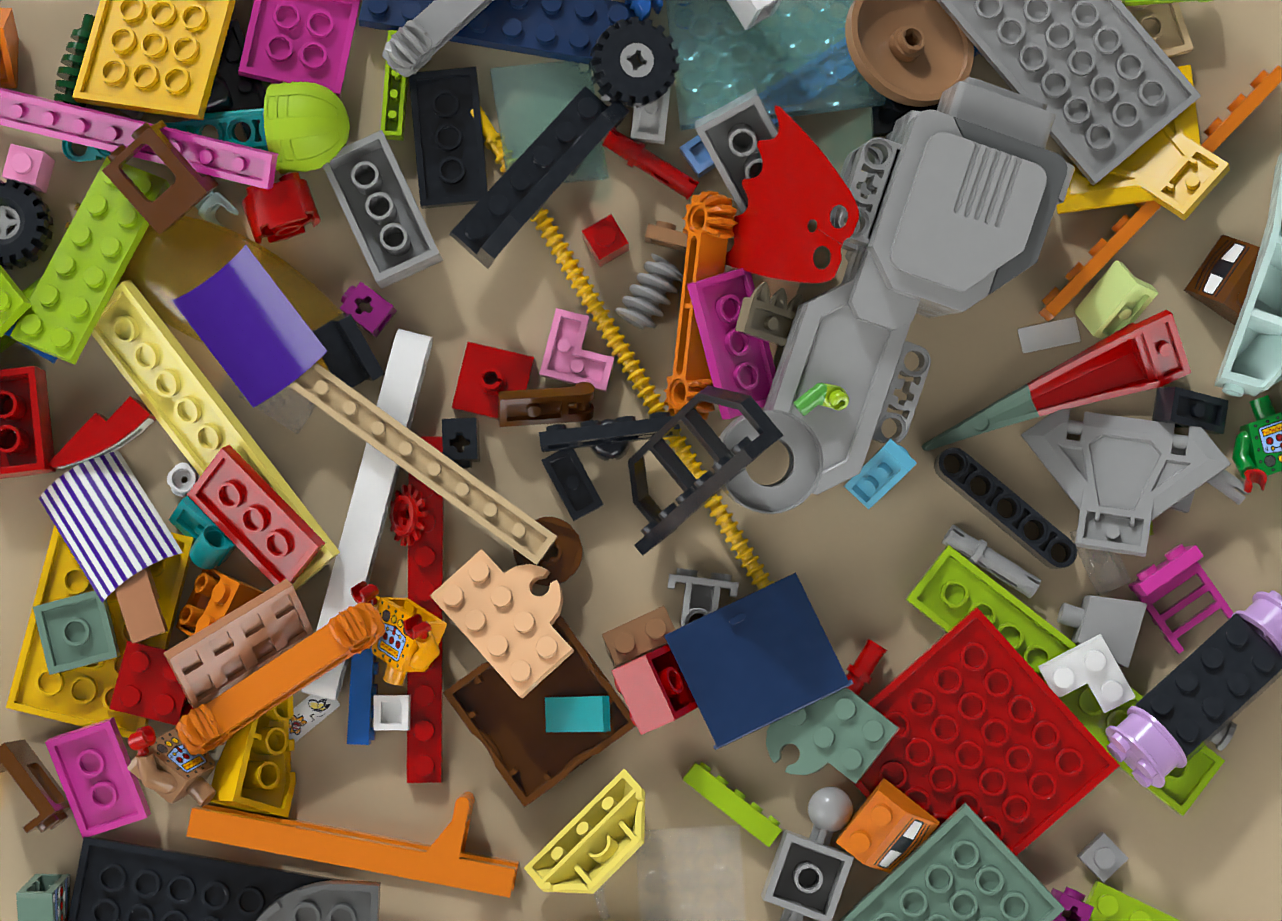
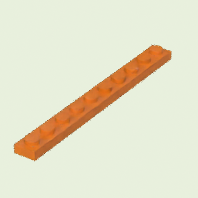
(1128, 226)

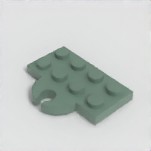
(832, 731)

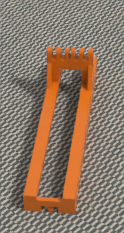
(438, 863)

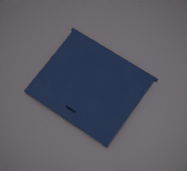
(760, 663)

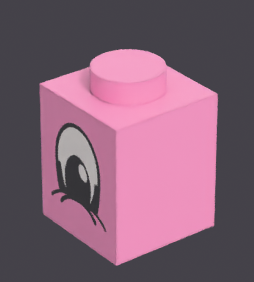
(28, 167)

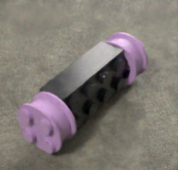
(1202, 693)

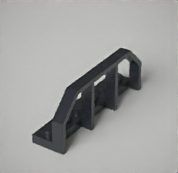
(536, 175)
(701, 490)

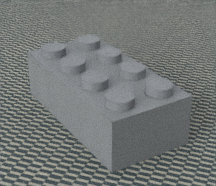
(732, 140)
(381, 210)

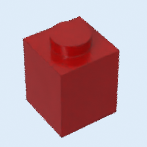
(605, 240)

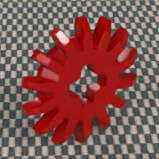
(407, 529)

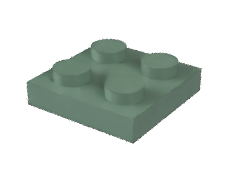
(76, 632)

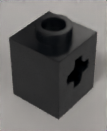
(451, 431)

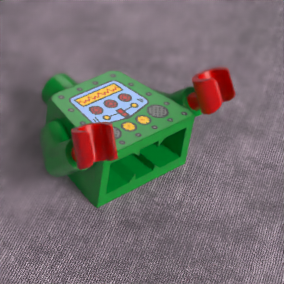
(1259, 445)

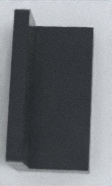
(347, 351)

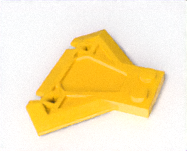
(1165, 169)

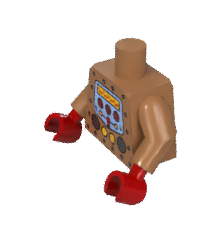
(169, 767)

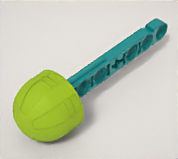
(297, 122)

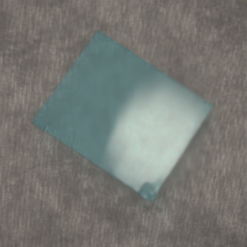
(531, 99)

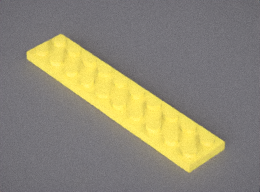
(186, 400)

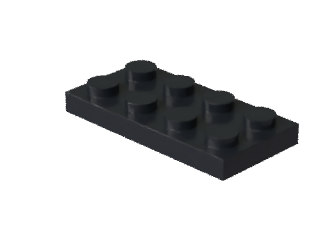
(448, 137)

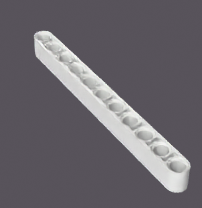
(372, 494)

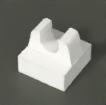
(392, 712)

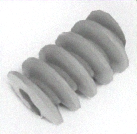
(651, 293)

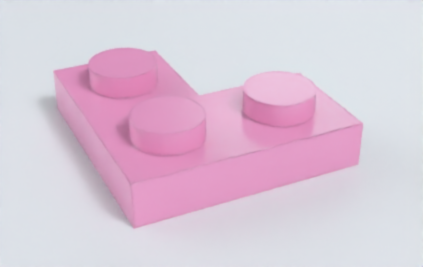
(564, 354)

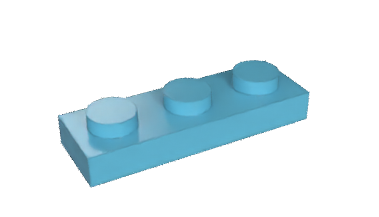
(880, 474)

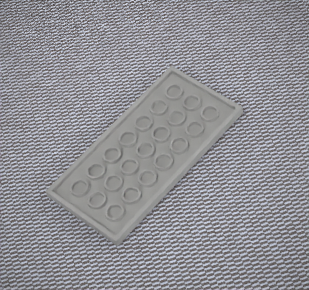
(1087, 65)

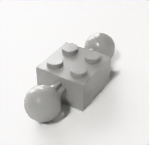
(807, 871)

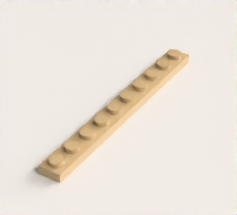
(425, 462)

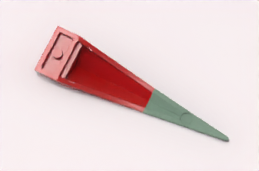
(1122, 364)

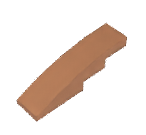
(140, 606)

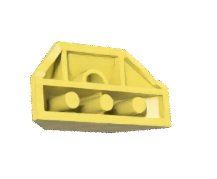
(594, 841)

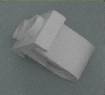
(701, 594)

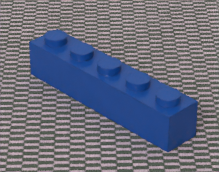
(361, 698)

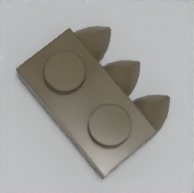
(766, 316)

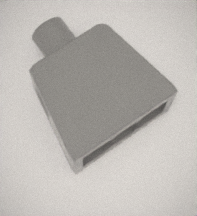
(1112, 618)

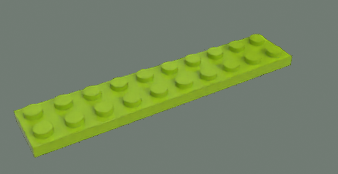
(957, 586)

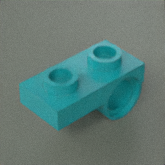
(210, 544)

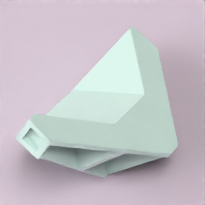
(1255, 348)

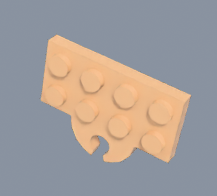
(507, 619)

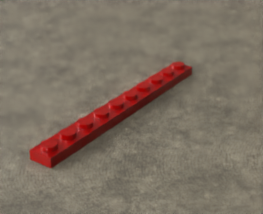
(426, 687)

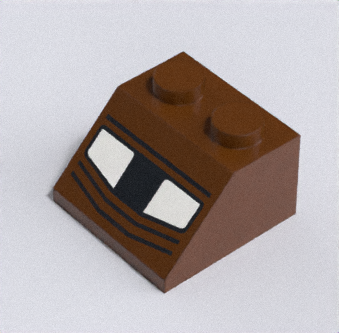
(1225, 277)

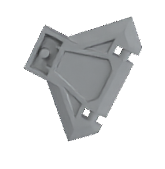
(1122, 473)

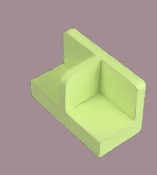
(1114, 301)

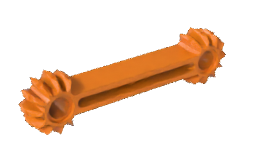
(708, 227)
(281, 678)

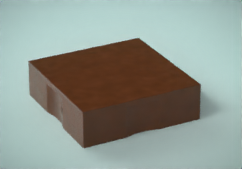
(516, 727)

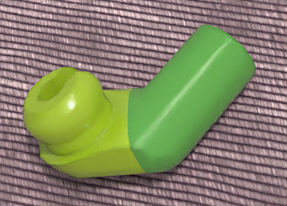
(823, 395)

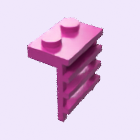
(1159, 580)

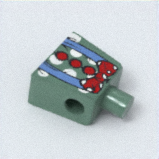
(44, 898)

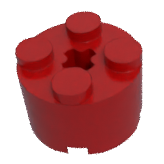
(281, 210)

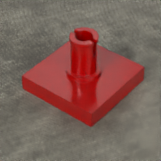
(486, 373)

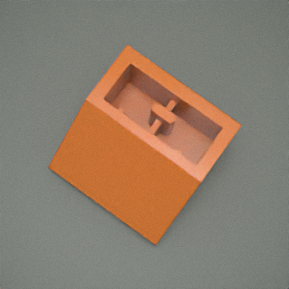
(213, 598)

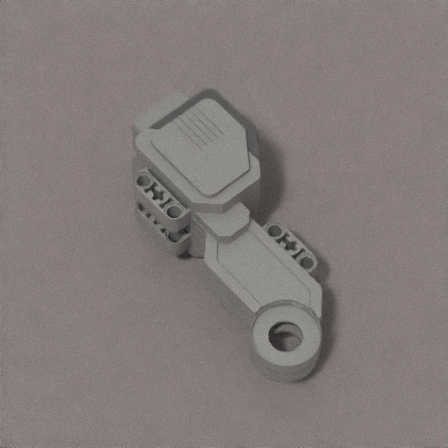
(943, 221)

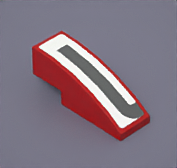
(104, 435)

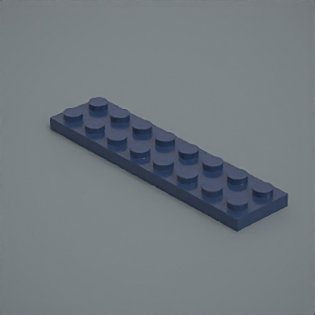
(530, 27)

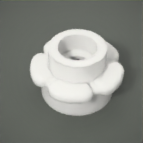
(177, 473)

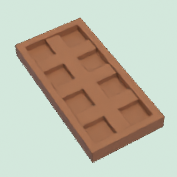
(239, 644)

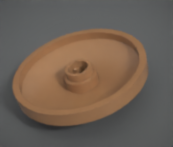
(907, 49)

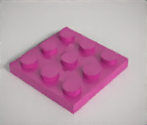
(299, 41)

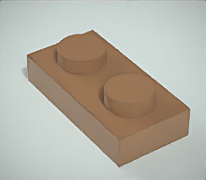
(638, 635)

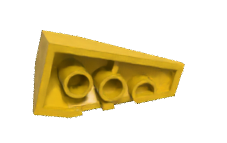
(257, 765)

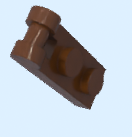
(546, 405)

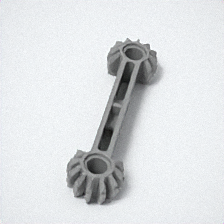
(429, 31)

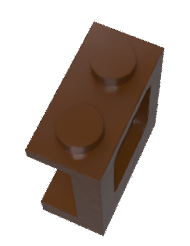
(178, 198)
(36, 784)

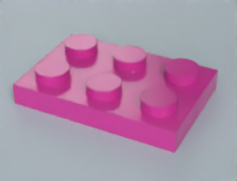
(96, 778)

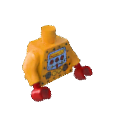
(410, 633)

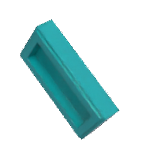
(577, 714)

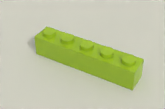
(394, 102)
(732, 803)

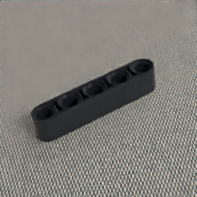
(1021, 513)

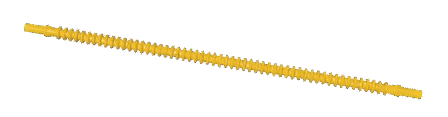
(631, 366)

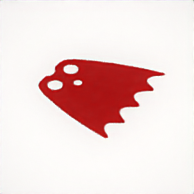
(787, 194)

